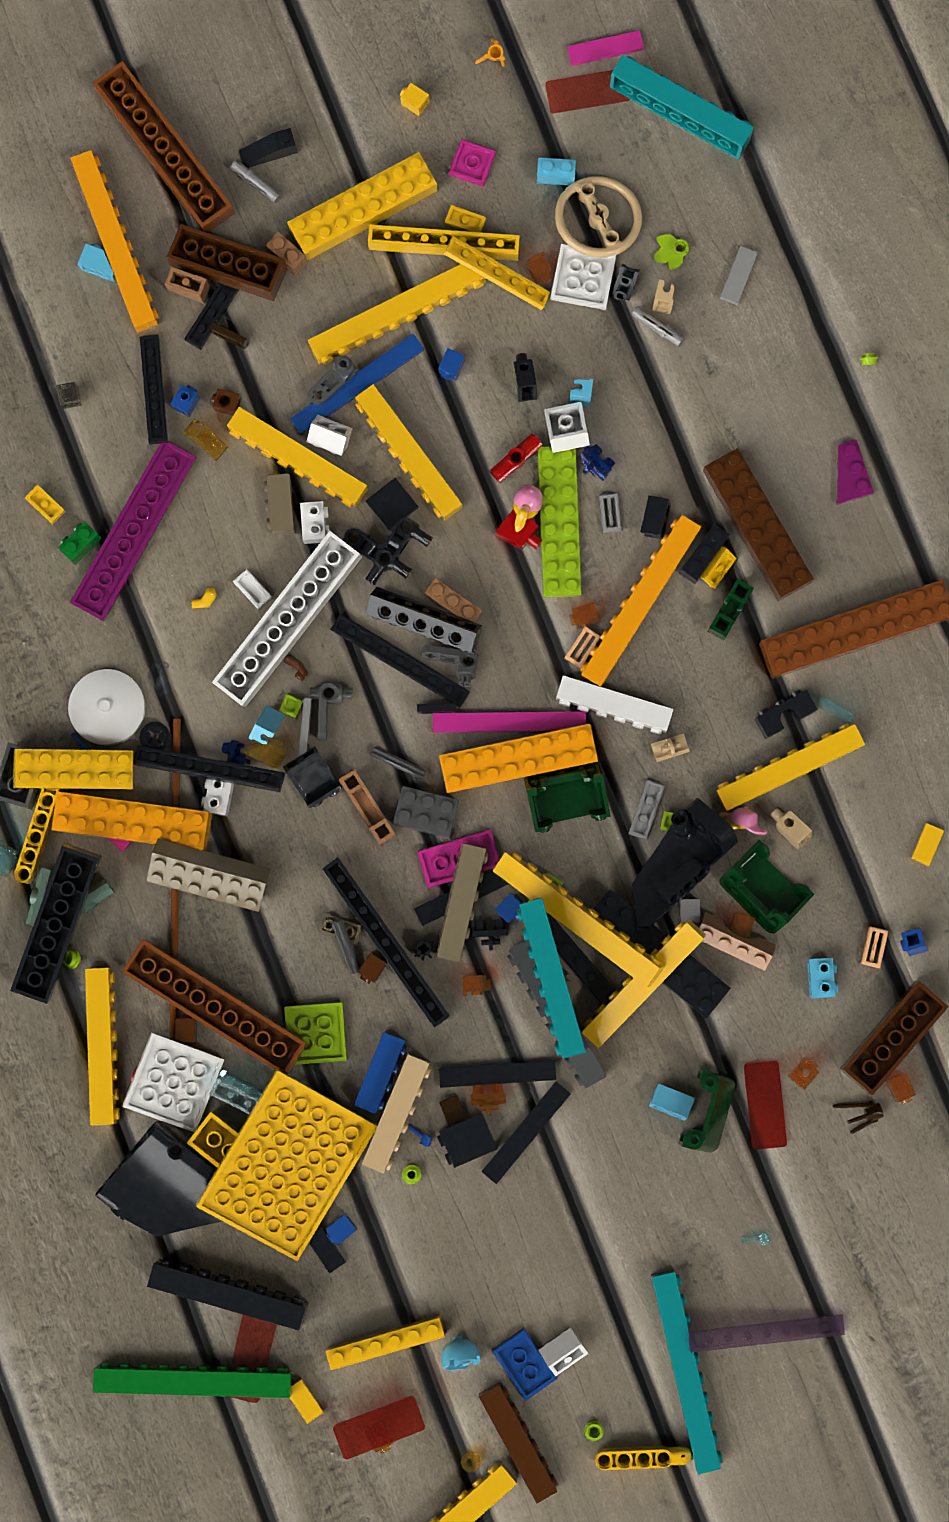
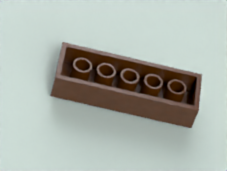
(227, 262)
(894, 1037)

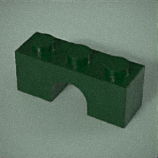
(730, 609)

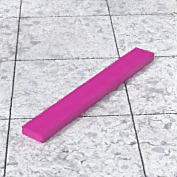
(506, 721)

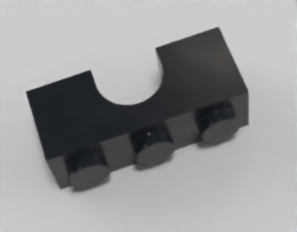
(704, 553)
(770, 721)

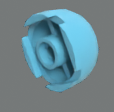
(459, 1354)

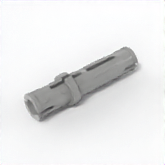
(249, 176)
(640, 315)

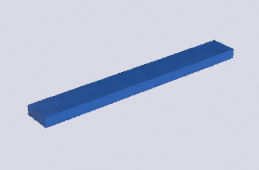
(361, 381)

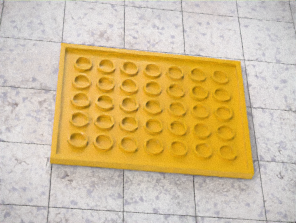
(286, 1165)

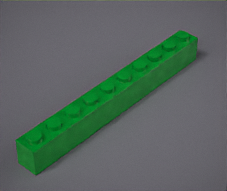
(192, 1381)

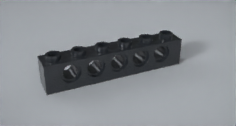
(433, 618)

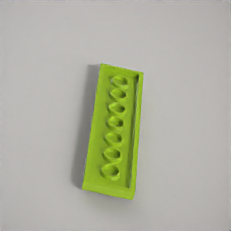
(559, 523)

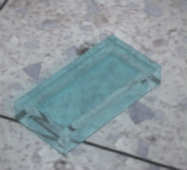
(835, 710)

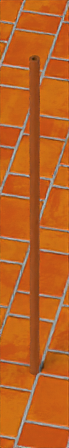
(175, 893)

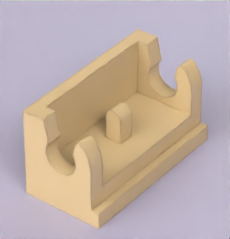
(663, 300)

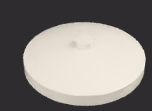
(106, 707)

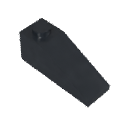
(269, 148)

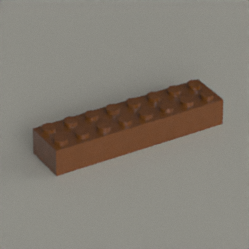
(757, 524)

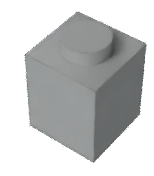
(689, 910)

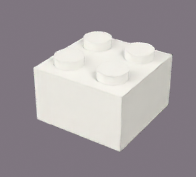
(566, 427)

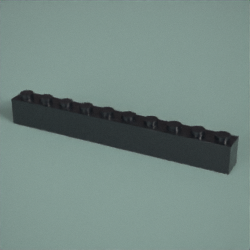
(386, 942)

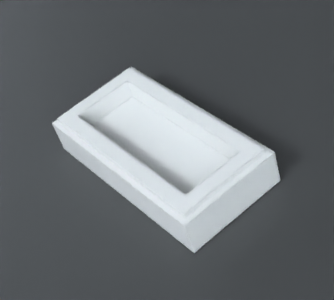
(252, 589)

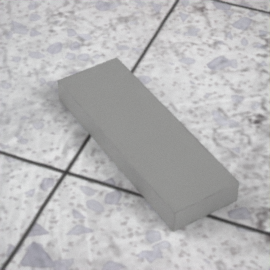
(738, 275)
(305, 725)
(646, 809)

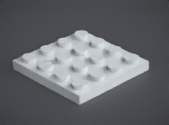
(173, 1082)

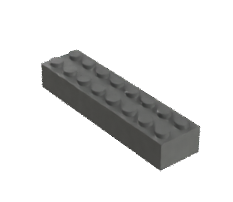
(585, 1064)

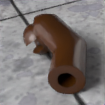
(298, 665)

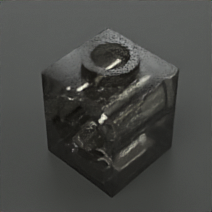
(68, 395)

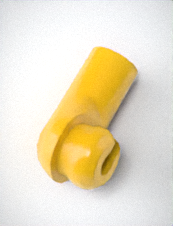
(206, 600)

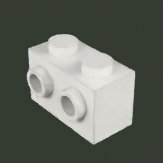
(329, 435)
(313, 521)
(217, 797)
(563, 1351)

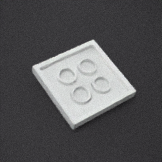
(582, 278)

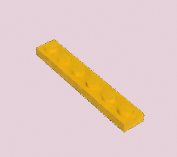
(497, 273)

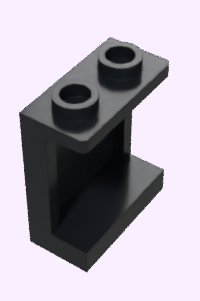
(312, 777)
(467, 1140)

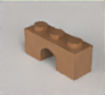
(451, 601)

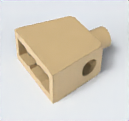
(797, 834)

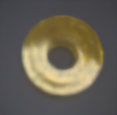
(467, 1467)

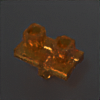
(488, 1101)

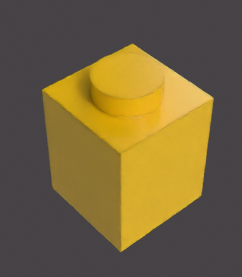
(414, 99)

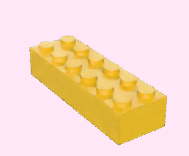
(73, 769)

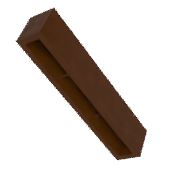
(518, 1443)

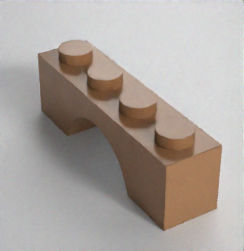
(367, 807)
(753, 951)

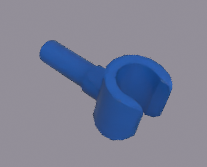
(80, 743)
(425, 1139)

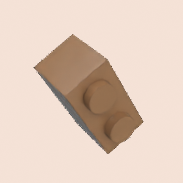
(282, 248)
(187, 285)

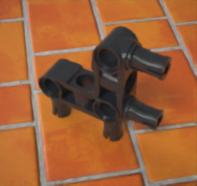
(393, 546)

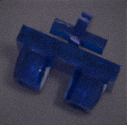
(594, 463)
(234, 755)

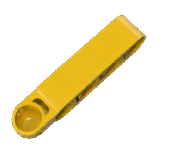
(674, 1457)

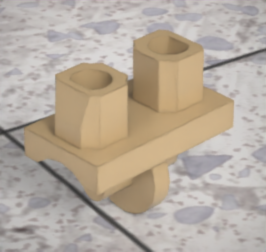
(670, 747)

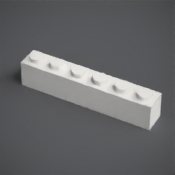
(614, 704)

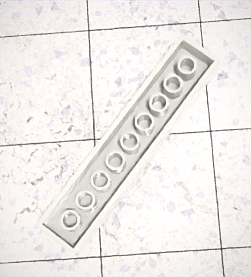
(287, 619)

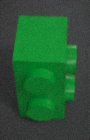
(79, 542)

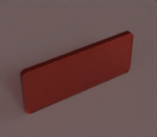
(582, 92)
(765, 1105)
(253, 1346)
(379, 1427)

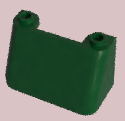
(567, 795)
(764, 889)
(722, 1093)

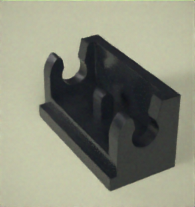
(655, 517)

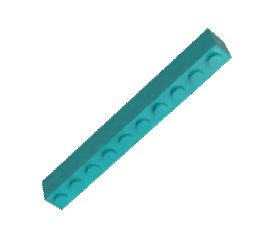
(686, 1373)

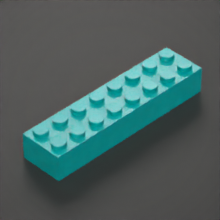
(681, 106)
(552, 979)

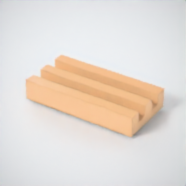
(574, 660)
(866, 947)

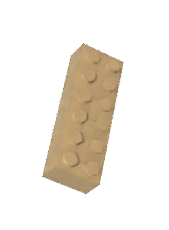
(396, 1112)

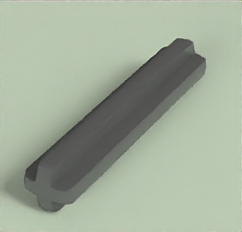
(398, 763)
(346, 946)

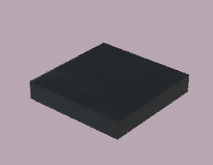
(392, 503)

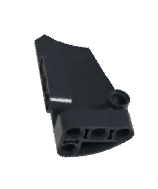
(680, 860)

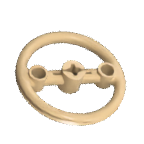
(598, 216)

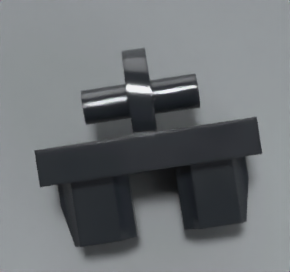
(625, 283)
(480, 931)

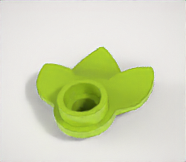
(668, 251)

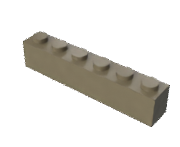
(460, 902)

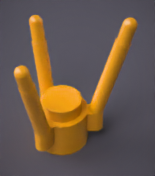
(493, 53)

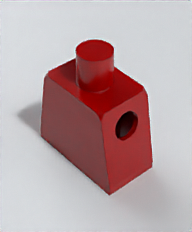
(507, 532)

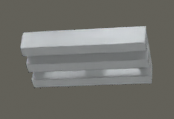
(611, 528)

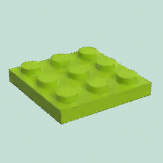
(323, 1030)

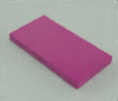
(441, 860)

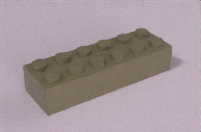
(208, 875)

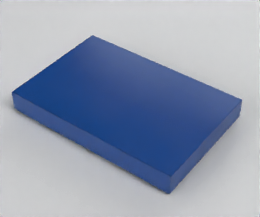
(524, 1364)

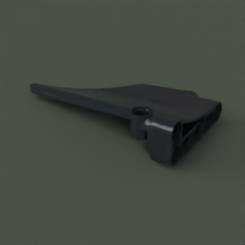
(158, 1187)

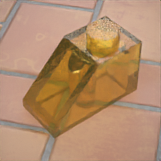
(205, 439)
(268, 754)

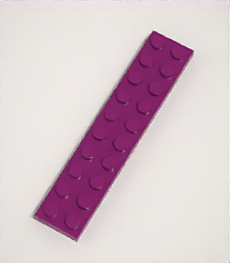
(133, 530)

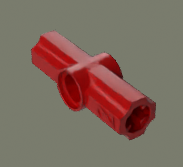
(524, 450)

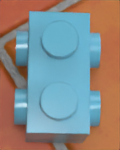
(817, 978)

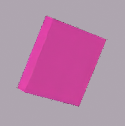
(472, 163)

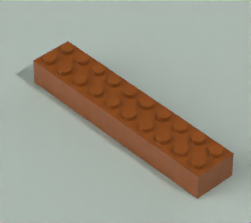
(163, 147)
(856, 629)
(214, 1007)

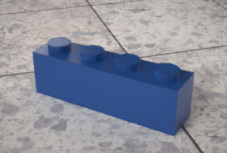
(379, 1073)

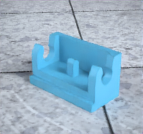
(582, 395)
(266, 724)
(671, 1102)

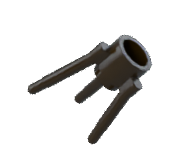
(872, 1113)

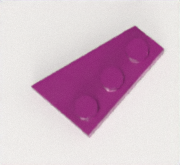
(852, 474)

